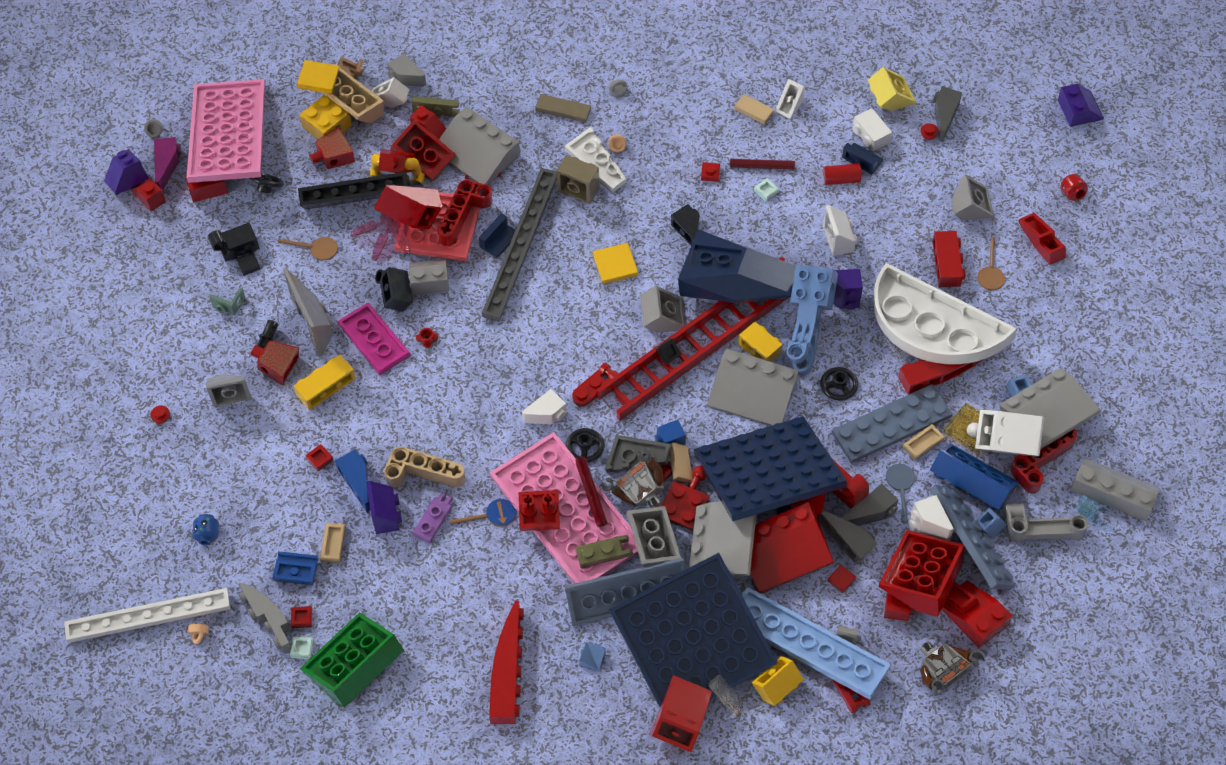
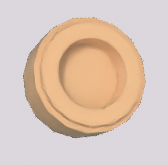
(617, 143)
(198, 630)

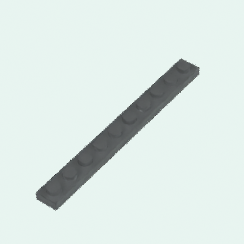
(520, 245)

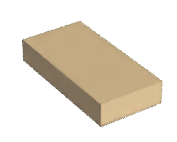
(753, 109)
(923, 442)
(680, 463)
(333, 543)

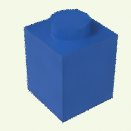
(671, 433)

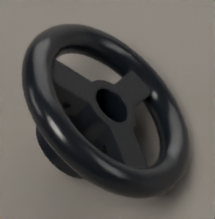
(267, 182)
(840, 374)
(584, 436)

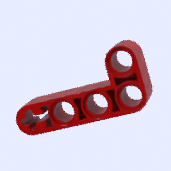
(466, 195)
(1032, 465)
(856, 488)

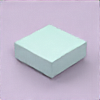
(766, 190)
(301, 647)

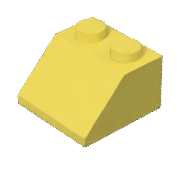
(891, 90)

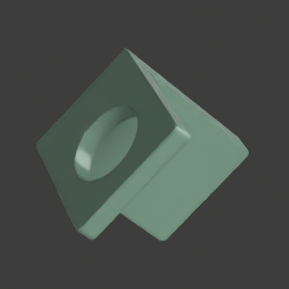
(225, 306)

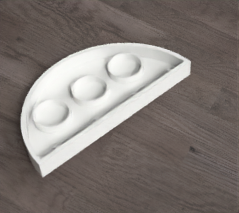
(935, 323)

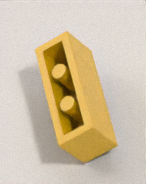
(324, 382)

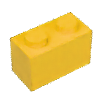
(760, 343)
(778, 681)

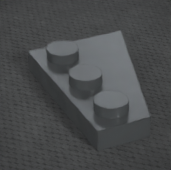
(625, 450)

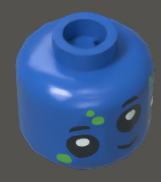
(205, 529)

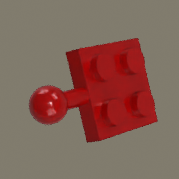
(683, 500)

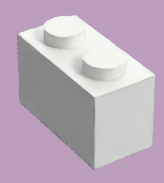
(872, 130)

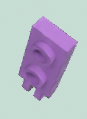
(433, 518)

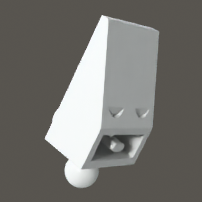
(1007, 432)

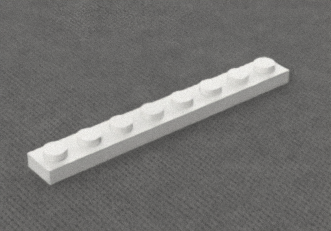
(147, 615)

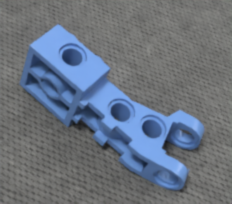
(811, 292)

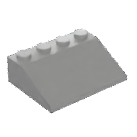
(479, 146)
(753, 388)
(1058, 400)
(718, 533)

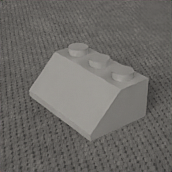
(653, 535)

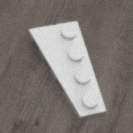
(590, 150)

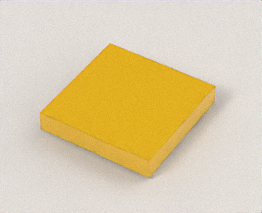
(318, 76)
(615, 263)

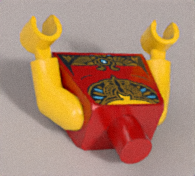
(396, 162)

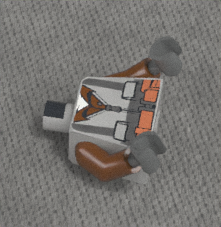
(640, 483)
(945, 665)

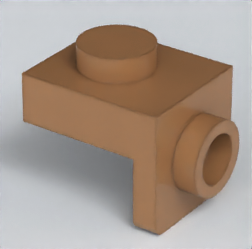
(352, 68)

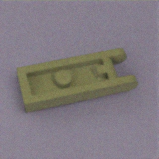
(437, 106)
(602, 551)

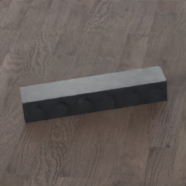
(349, 191)

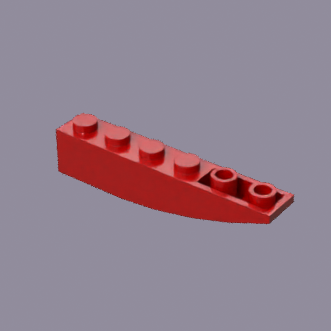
(924, 373)
(506, 670)

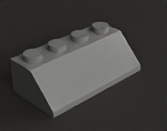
(1115, 489)

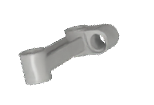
(1041, 528)

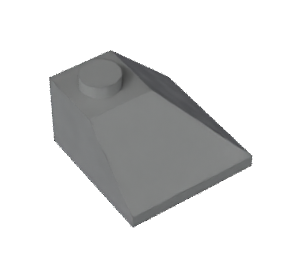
(971, 200)
(227, 389)

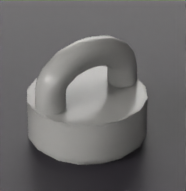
(618, 88)
(153, 128)

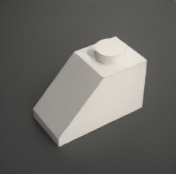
(392, 92)
(545, 409)

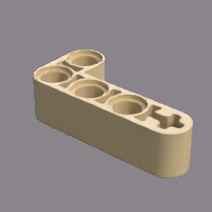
(450, 473)

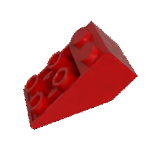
(410, 205)
(681, 714)

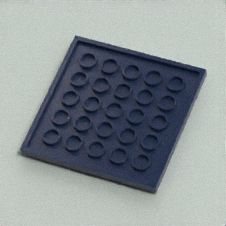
(769, 468)
(693, 630)

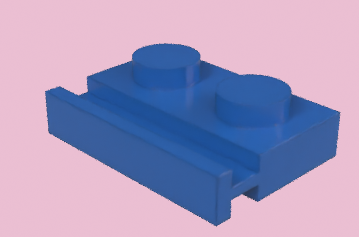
(295, 568)

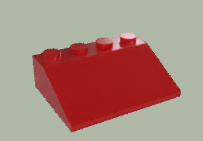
(788, 548)
(923, 571)

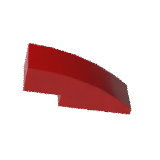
(1043, 238)

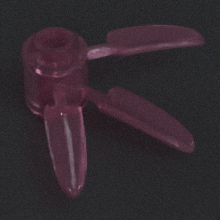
(391, 226)

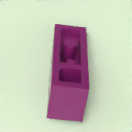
(165, 159)

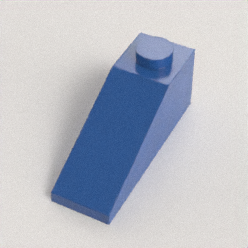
(354, 472)

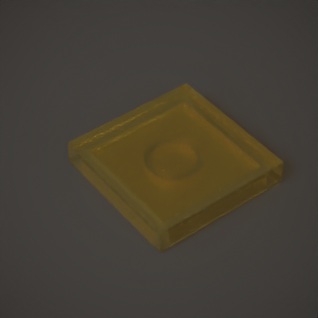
(958, 426)

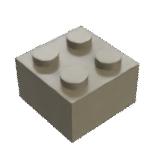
(578, 179)

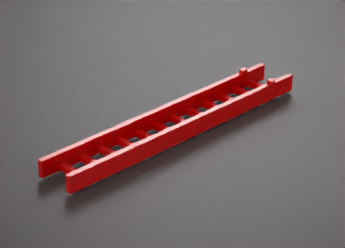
(688, 363)

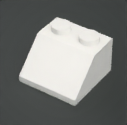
(839, 231)
(930, 519)

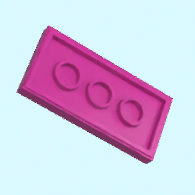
(373, 338)

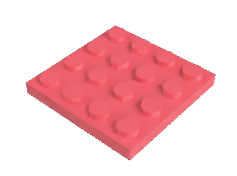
(427, 242)

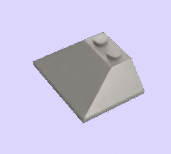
(312, 311)

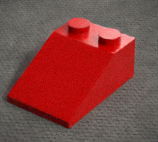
(429, 150)
(982, 620)

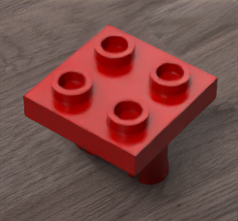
(539, 510)

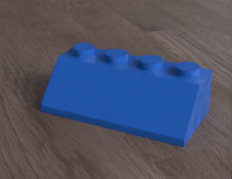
(973, 476)

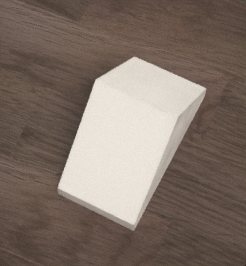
(790, 99)

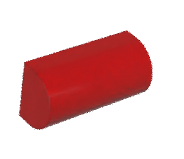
(842, 174)

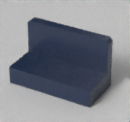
(857, 154)
(497, 236)

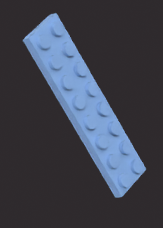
(816, 646)

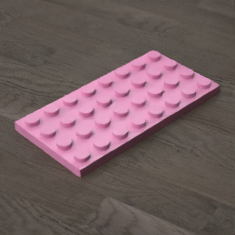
(226, 131)
(553, 467)

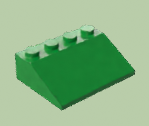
(352, 659)

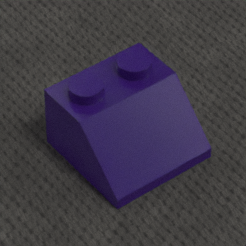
(1079, 105)
(124, 172)
(848, 289)
(383, 507)

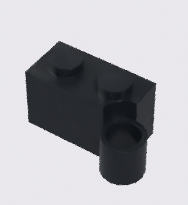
(234, 241)
(394, 288)

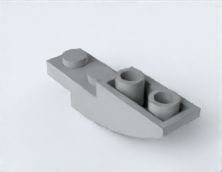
(268, 613)

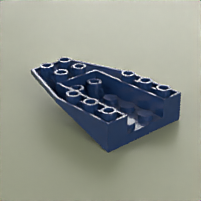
(732, 272)

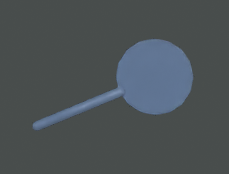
(901, 478)

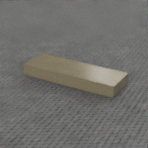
(563, 108)

